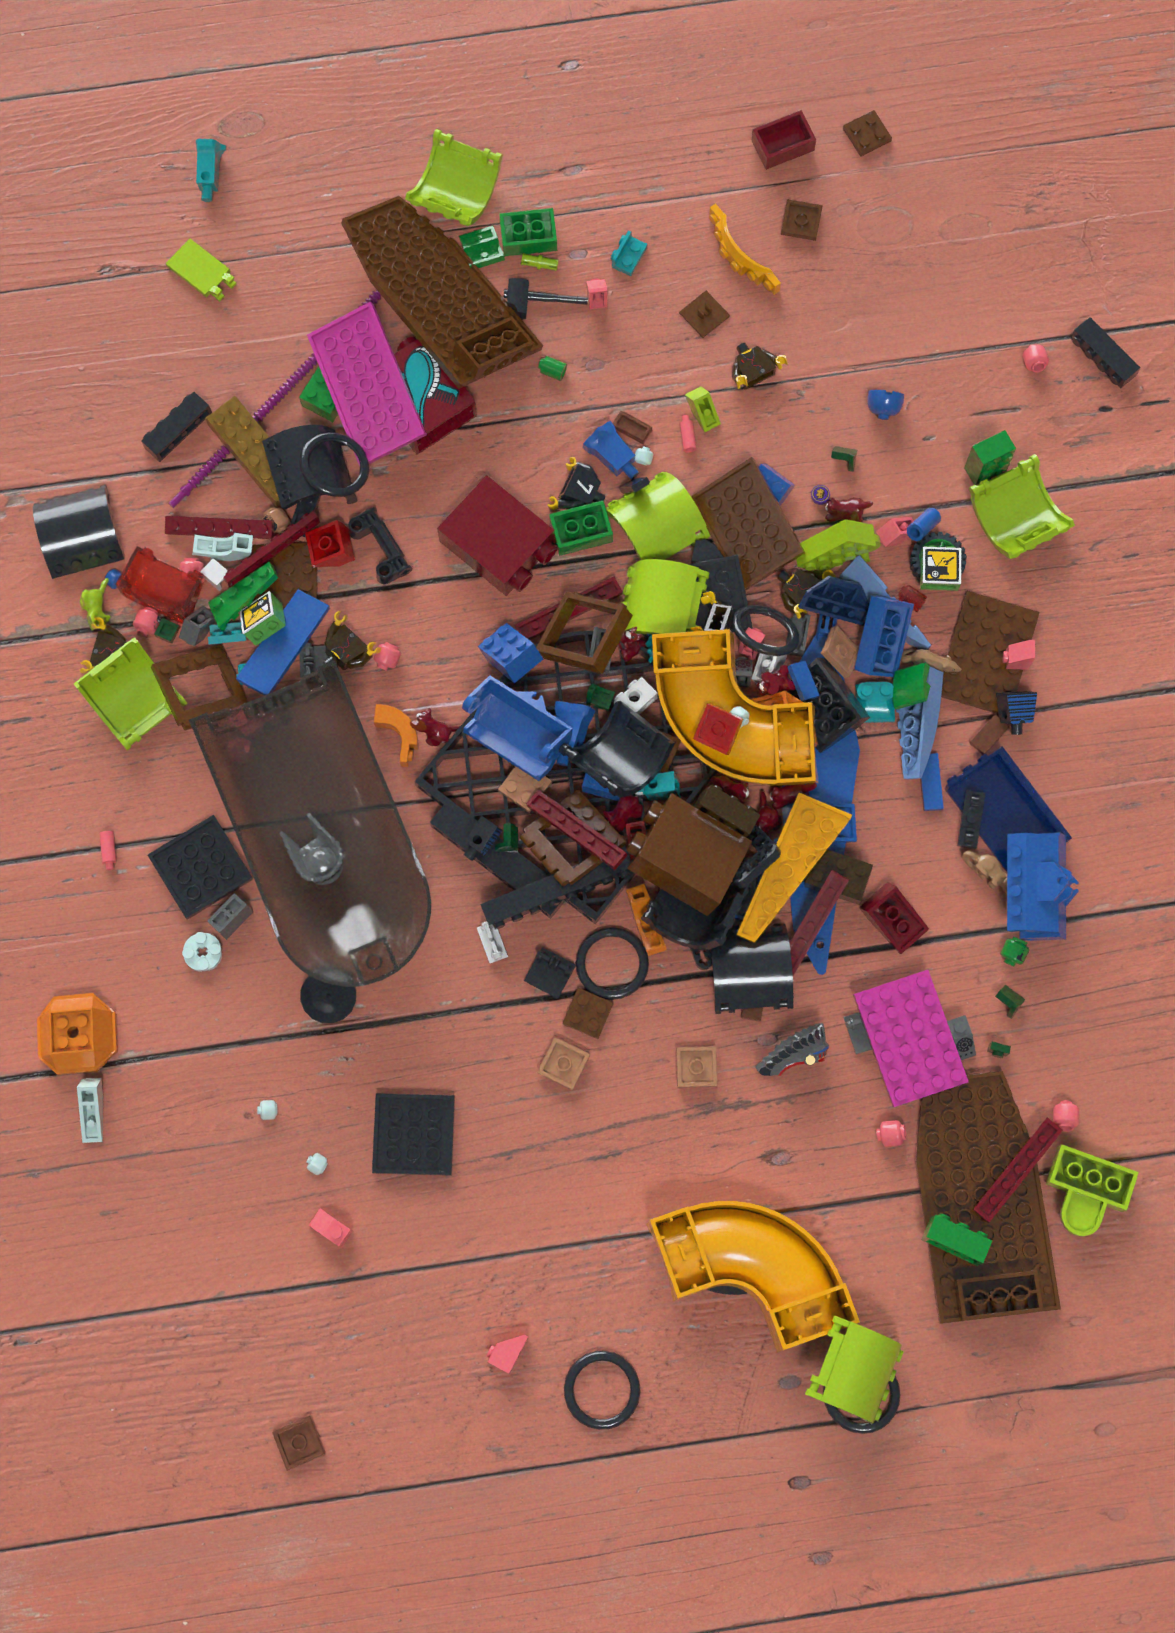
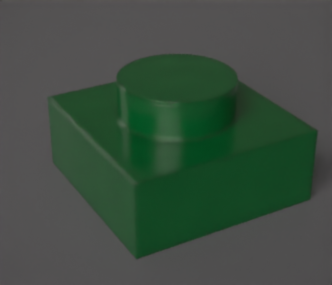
(167, 630)
(998, 1050)

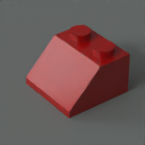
(330, 545)

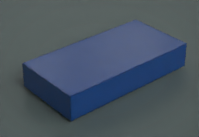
(803, 681)

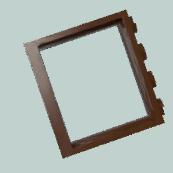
(605, 648)

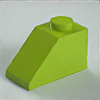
(703, 408)

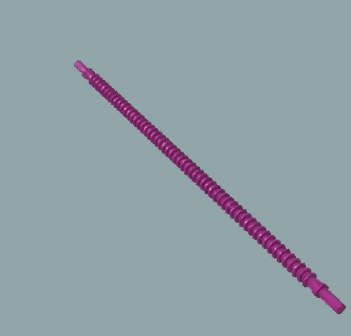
(185, 490)

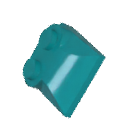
(877, 701)

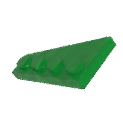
(241, 594)

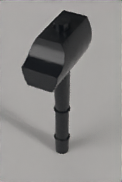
(518, 297)

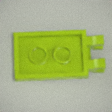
(200, 269)

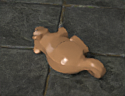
(933, 660)
(987, 867)

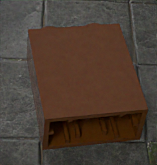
(687, 853)

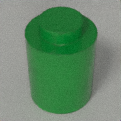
(552, 368)

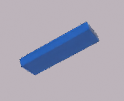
(931, 785)

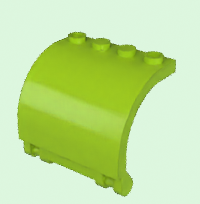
(456, 180)
(1018, 509)
(659, 518)
(663, 596)
(126, 693)
(856, 1370)

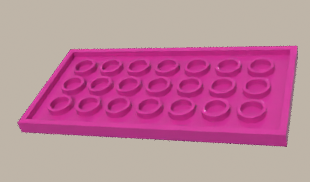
(366, 383)

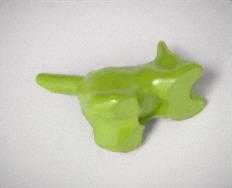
(92, 602)

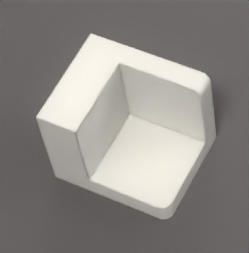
(214, 573)

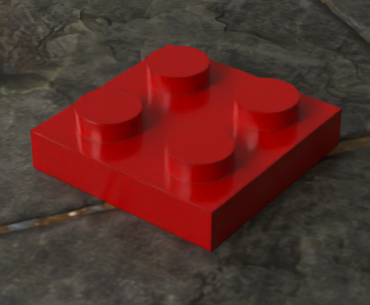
(718, 729)

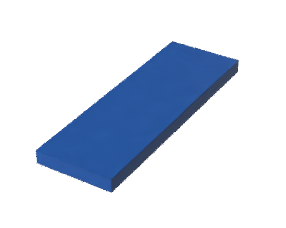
(280, 650)

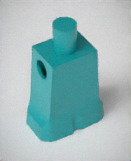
(208, 163)

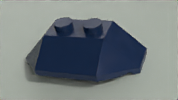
(837, 600)

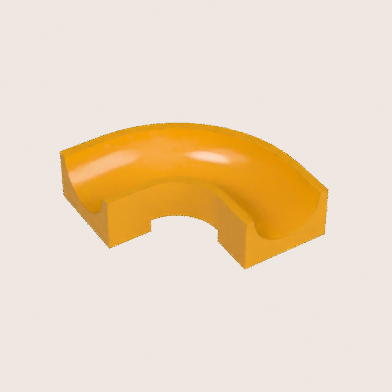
(700, 670)
(763, 1256)

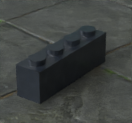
(1105, 352)
(176, 426)

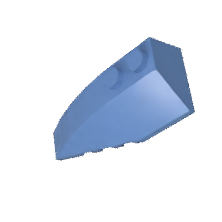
(862, 574)
(919, 727)

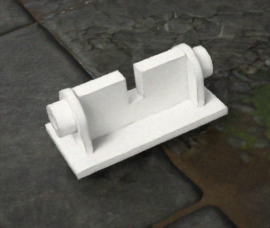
(492, 943)

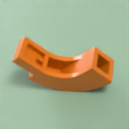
(396, 720)
(638, 900)

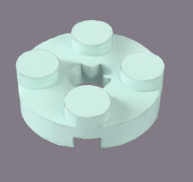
(202, 963)

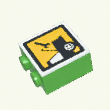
(940, 568)
(262, 618)

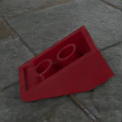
(894, 917)

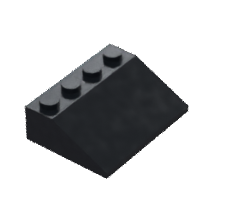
(836, 708)

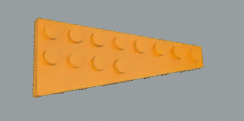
(802, 843)

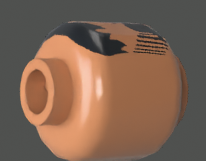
(279, 517)

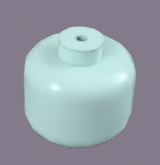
(643, 456)
(741, 712)
(267, 1109)
(316, 1163)

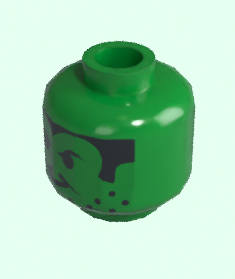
(1014, 951)

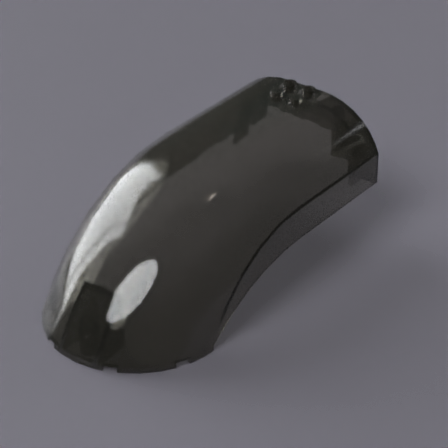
(310, 755)

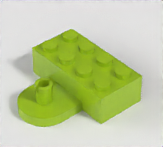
(838, 545)
(1090, 1188)

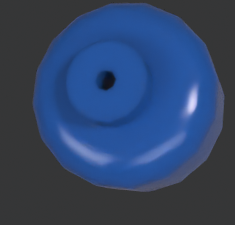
(113, 576)

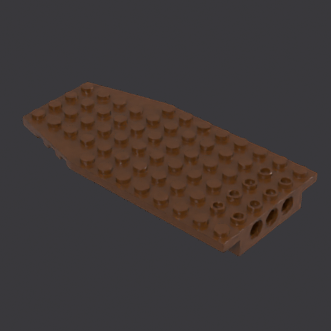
(437, 293)
(961, 1150)

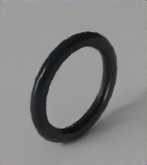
(334, 492)
(756, 646)
(612, 932)
(625, 1414)
(864, 1428)

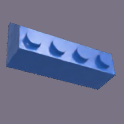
(883, 636)

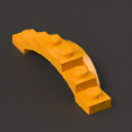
(737, 258)

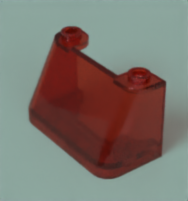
(160, 585)

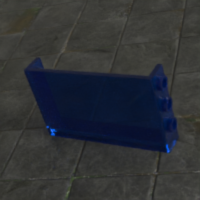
(1009, 802)

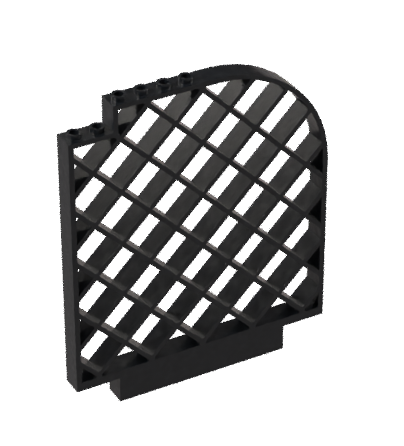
(511, 866)

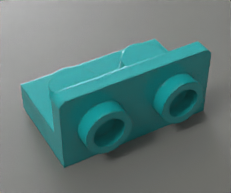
(628, 254)
(232, 633)

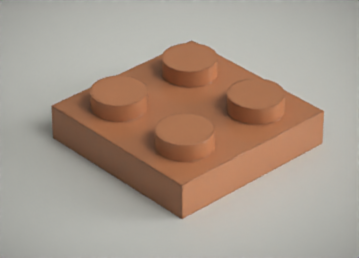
(840, 651)
(521, 787)
(563, 1063)
(696, 1067)

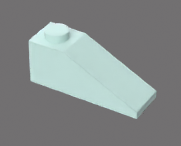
(91, 1109)

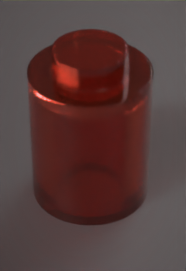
(913, 596)

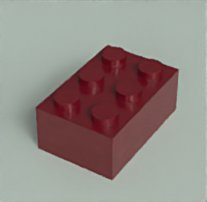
(783, 139)

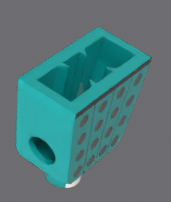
(665, 784)

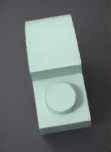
(223, 549)

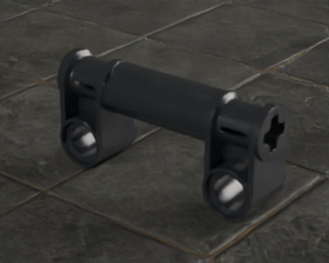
(395, 562)

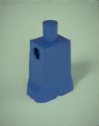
(611, 450)
(578, 718)

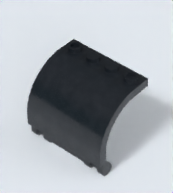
(325, 464)
(77, 532)
(623, 753)
(689, 926)
(752, 972)

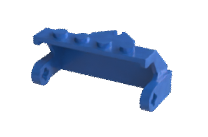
(516, 727)
(1038, 886)

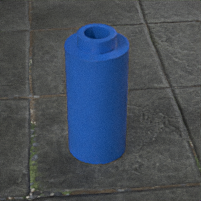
(923, 524)

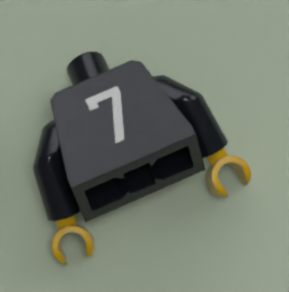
(579, 488)

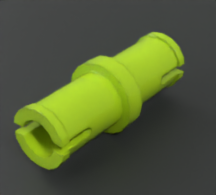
(539, 262)

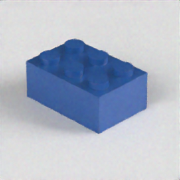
(510, 652)

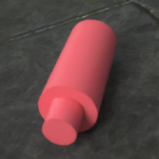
(687, 434)
(108, 849)

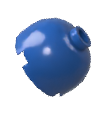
(885, 403)

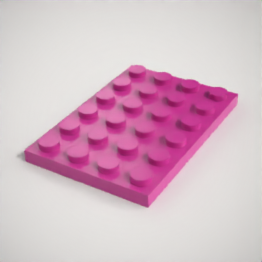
(910, 1038)

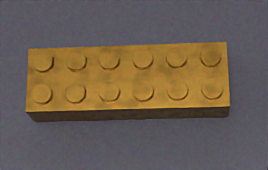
(244, 440)

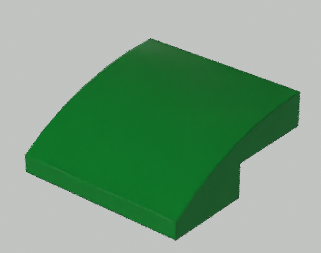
(482, 247)
(911, 686)

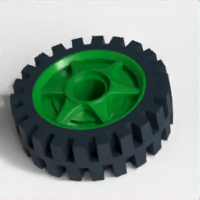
(937, 540)

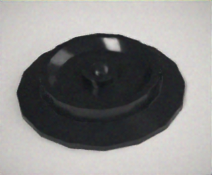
(326, 1001)

